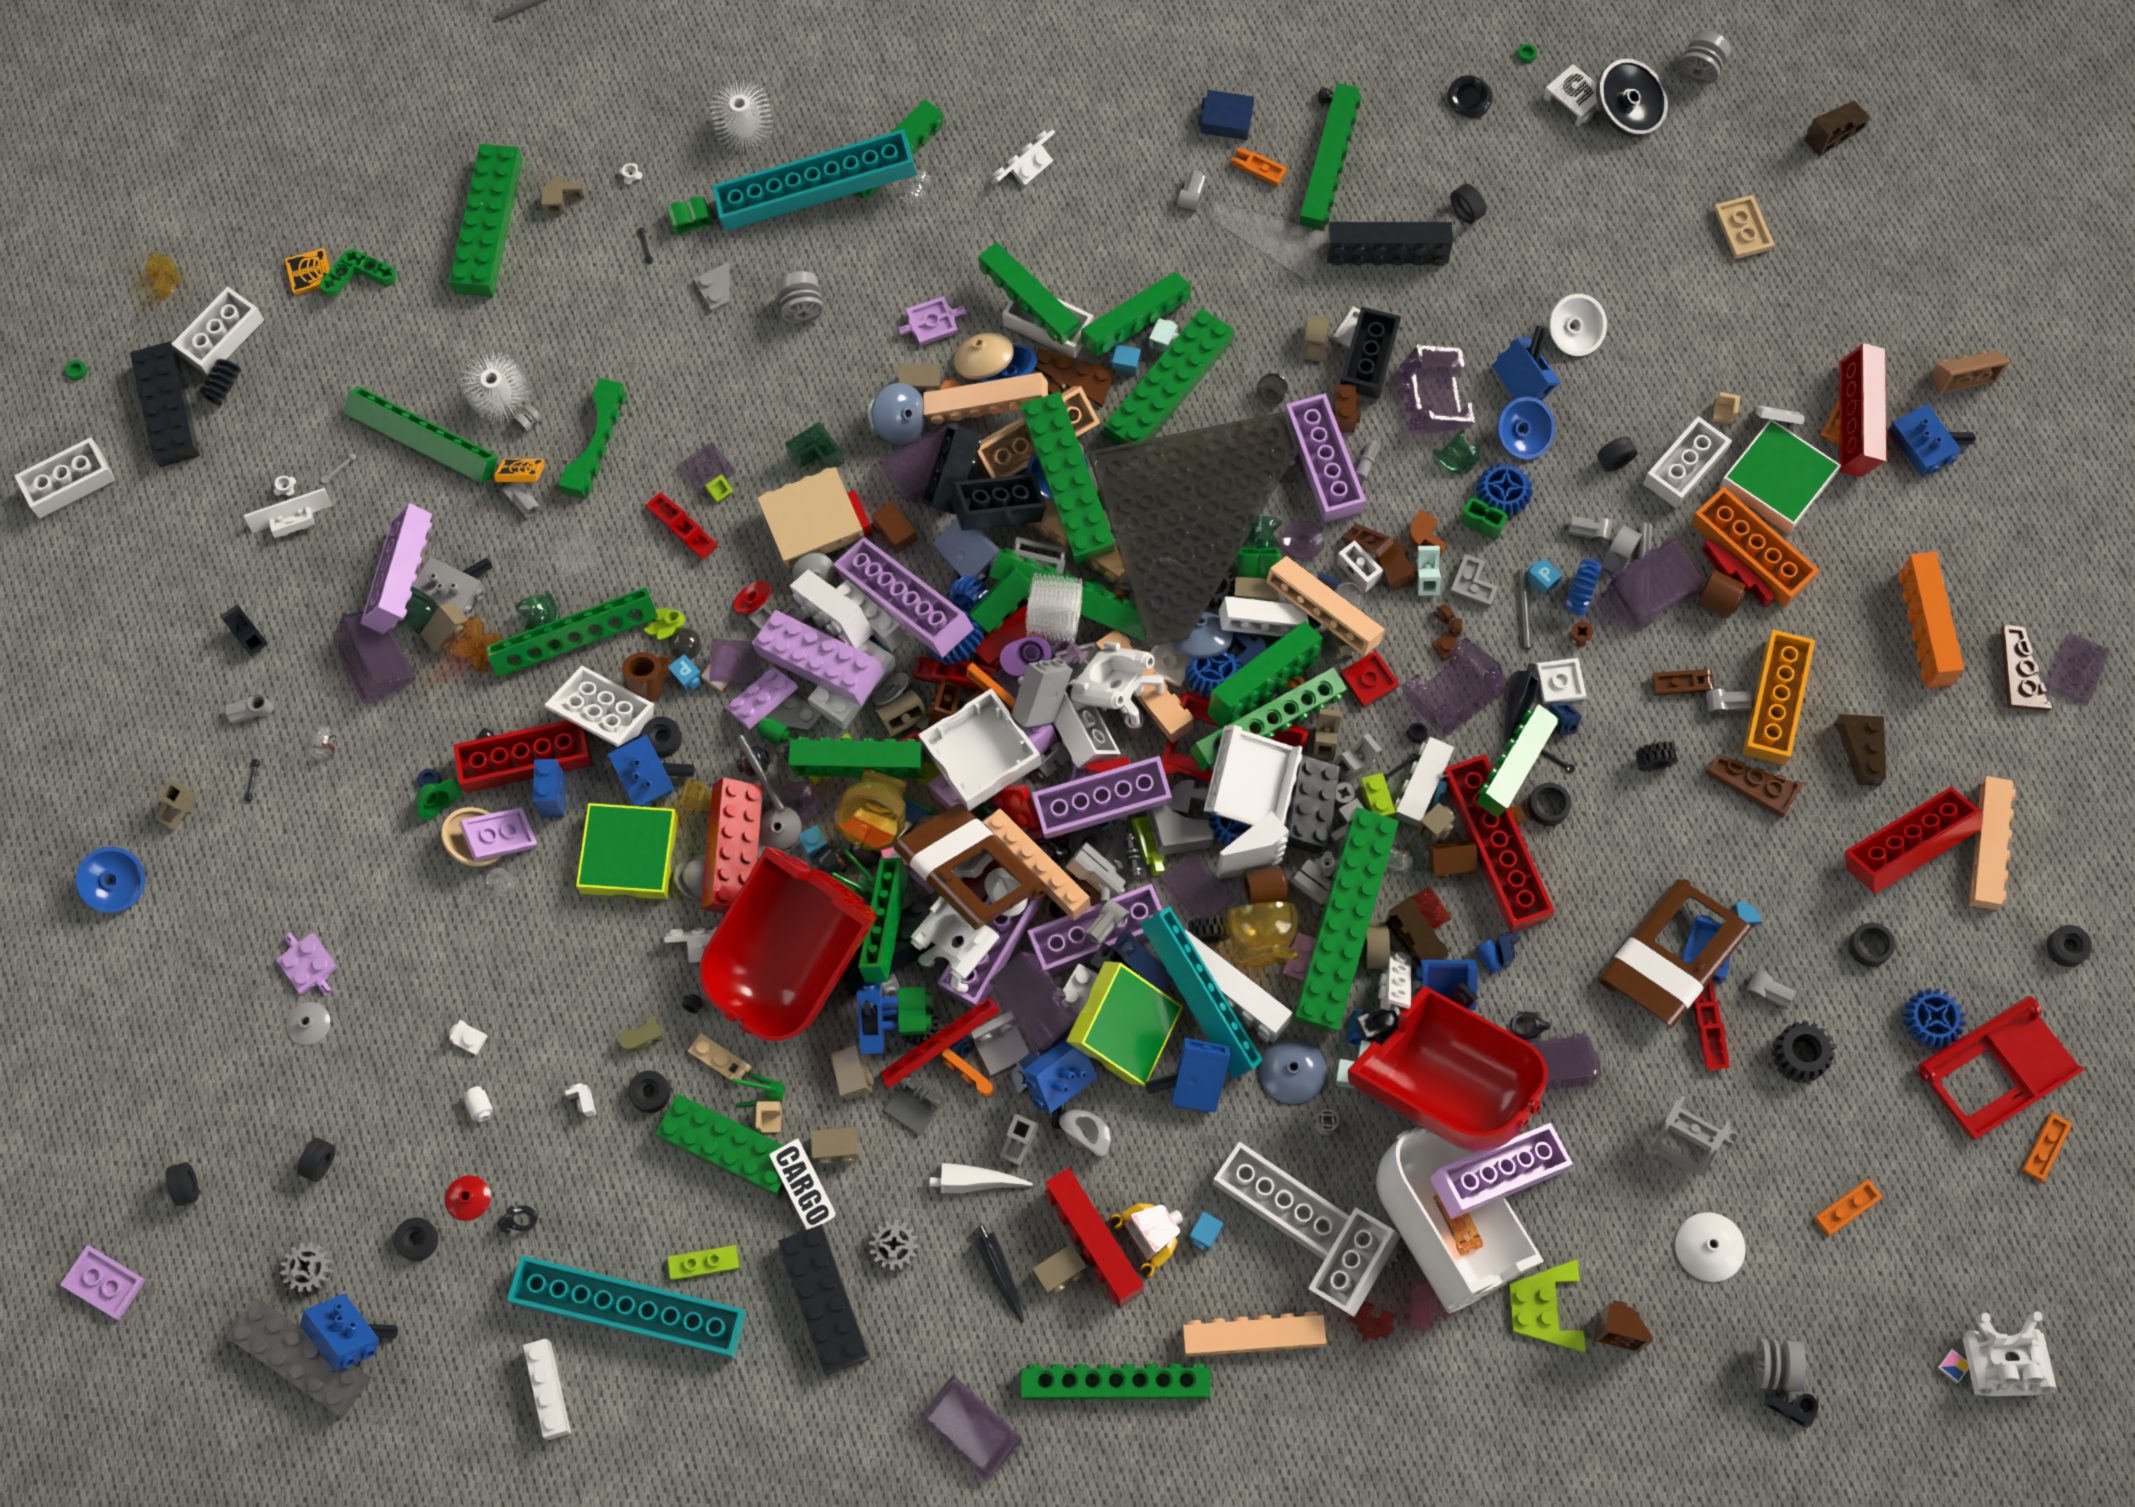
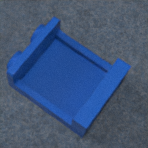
(1701, 933)
(1446, 975)

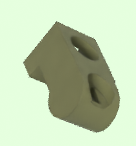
(642, 1037)

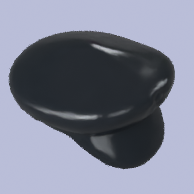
(1470, 96)

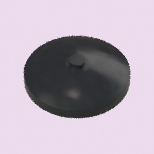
(1631, 98)

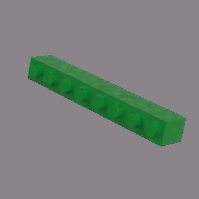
(1329, 157)
(420, 434)
(1095, 604)

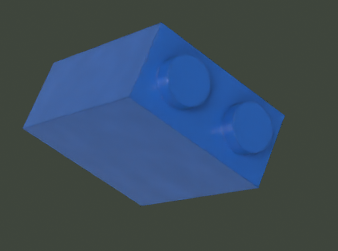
(549, 788)

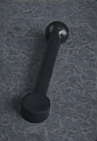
(648, 259)
(1413, 757)
(255, 764)
(1570, 768)

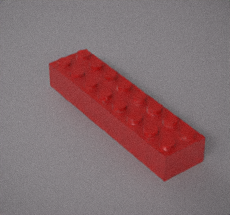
(1499, 848)

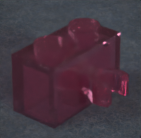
(1422, 1306)

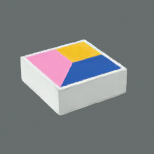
(1953, 1366)

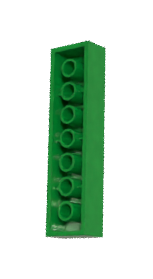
(486, 220)
(1170, 380)
(1067, 477)

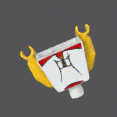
(1152, 1230)

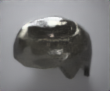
(1271, 383)
(686, 642)

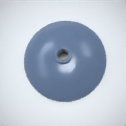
(889, 414)
(1206, 639)
(1290, 1085)

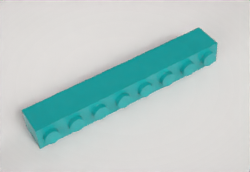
(1200, 989)

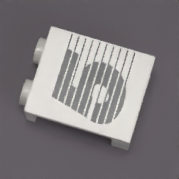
(1576, 92)

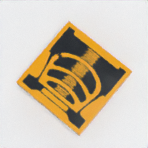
(307, 270)
(519, 470)

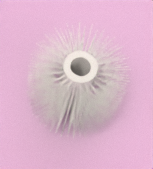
(741, 116)
(495, 387)
(1055, 609)

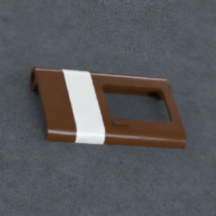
(949, 842)
(1659, 977)

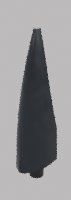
(1520, 698)
(998, 1269)

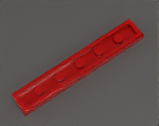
(939, 1042)

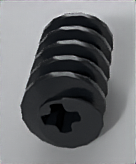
(218, 379)

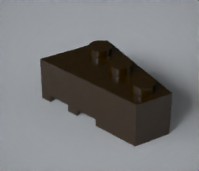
(1835, 127)
(1865, 746)
(1415, 932)

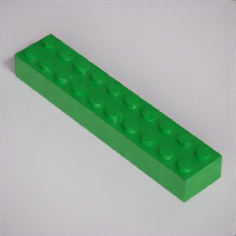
(1345, 920)

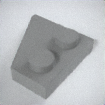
(795, 714)

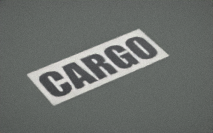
(802, 1184)

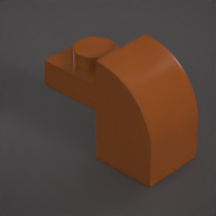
(1421, 532)

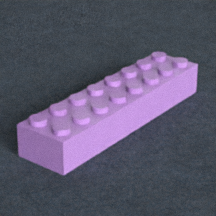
(904, 597)

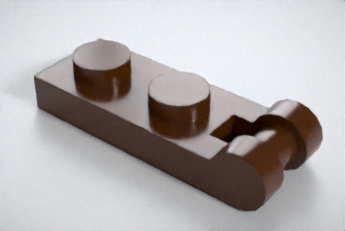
(1368, 539)
(1682, 682)

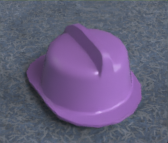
(1020, 653)

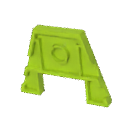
(1535, 1307)

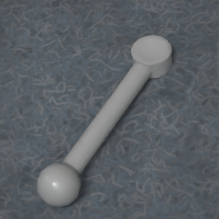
(325, 479)

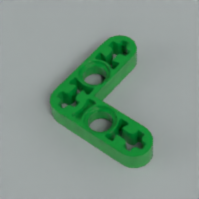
(351, 268)

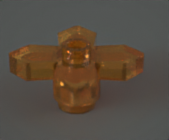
(474, 643)

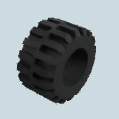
(1791, 1064)

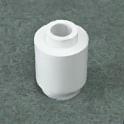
(478, 1104)

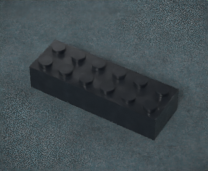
(1389, 243)
(164, 404)
(904, 951)
(823, 1300)

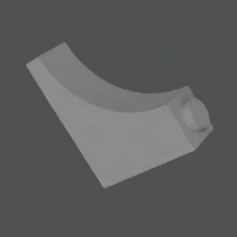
(1178, 833)

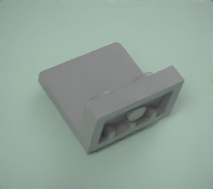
(999, 1043)

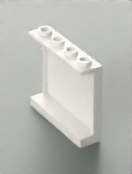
(1252, 777)

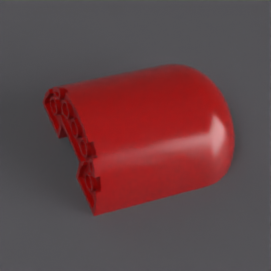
(782, 946)
(1454, 1074)

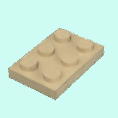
(1744, 227)

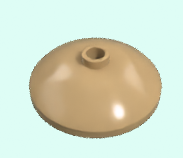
(983, 355)
(454, 839)

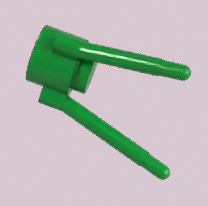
(864, 888)
(773, 1089)

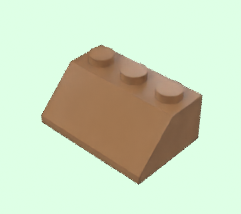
(1969, 371)

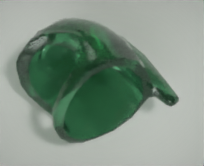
(1458, 455)
(1262, 533)
(419, 610)
(541, 611)

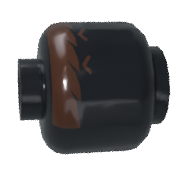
(762, 756)
(830, 860)

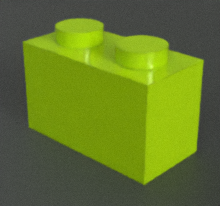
(1377, 795)

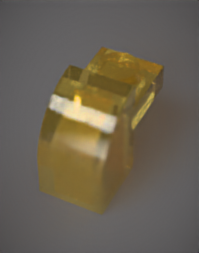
(164, 272)
(696, 796)

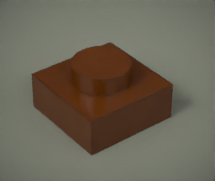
(1443, 646)

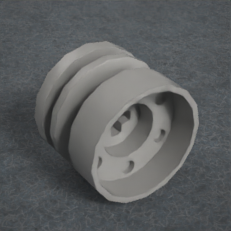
(1705, 57)
(799, 297)
(1781, 1364)

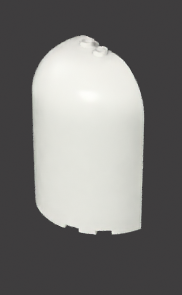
(1408, 1198)

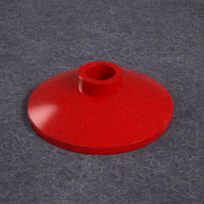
(752, 597)
(477, 1202)

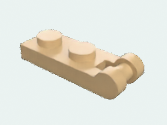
(718, 1058)

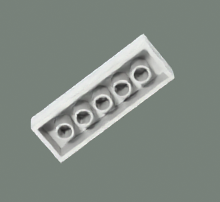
(1246, 999)
(1281, 1200)

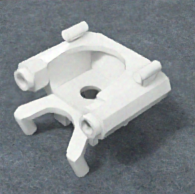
(1113, 679)
(941, 928)
(1996, 1376)

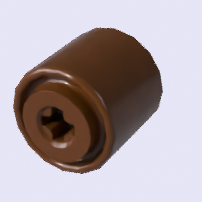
(1721, 594)
(643, 675)
(1265, 885)

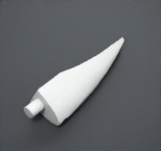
(966, 1179)

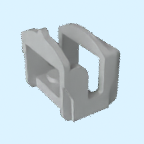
(1042, 560)
(1696, 1131)

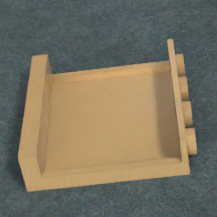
(811, 516)

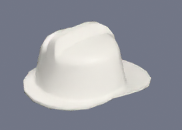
(1001, 883)

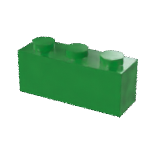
(1001, 599)

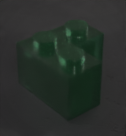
(812, 445)

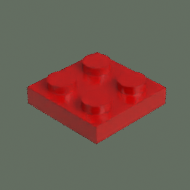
(1369, 679)
(1017, 805)

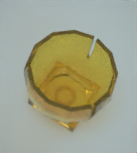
(873, 806)
(1263, 933)

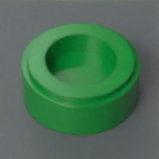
(1526, 53)
(76, 370)

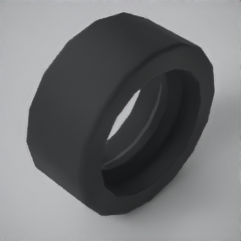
(1468, 203)
(1544, 819)
(1863, 958)

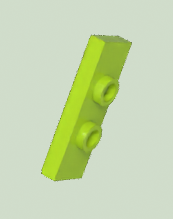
(703, 1262)

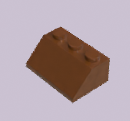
(1622, 1327)

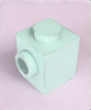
(1163, 335)

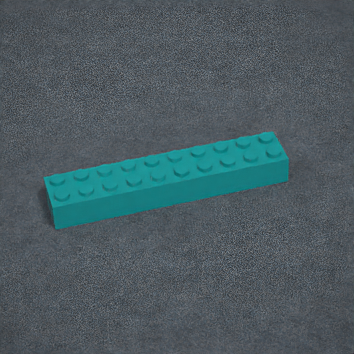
(814, 180)
(627, 1307)

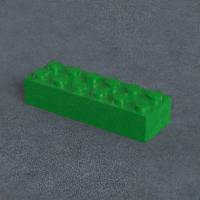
(1265, 675)
(850, 757)
(721, 1143)

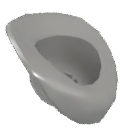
(690, 876)
(1097, 1132)

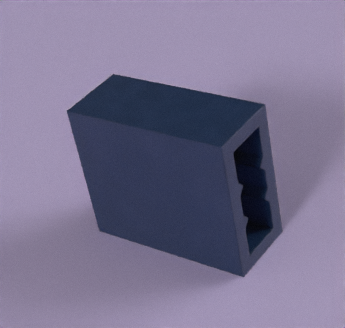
(1226, 114)
(1143, 960)

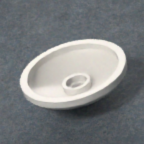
(1588, 322)
(1697, 1255)

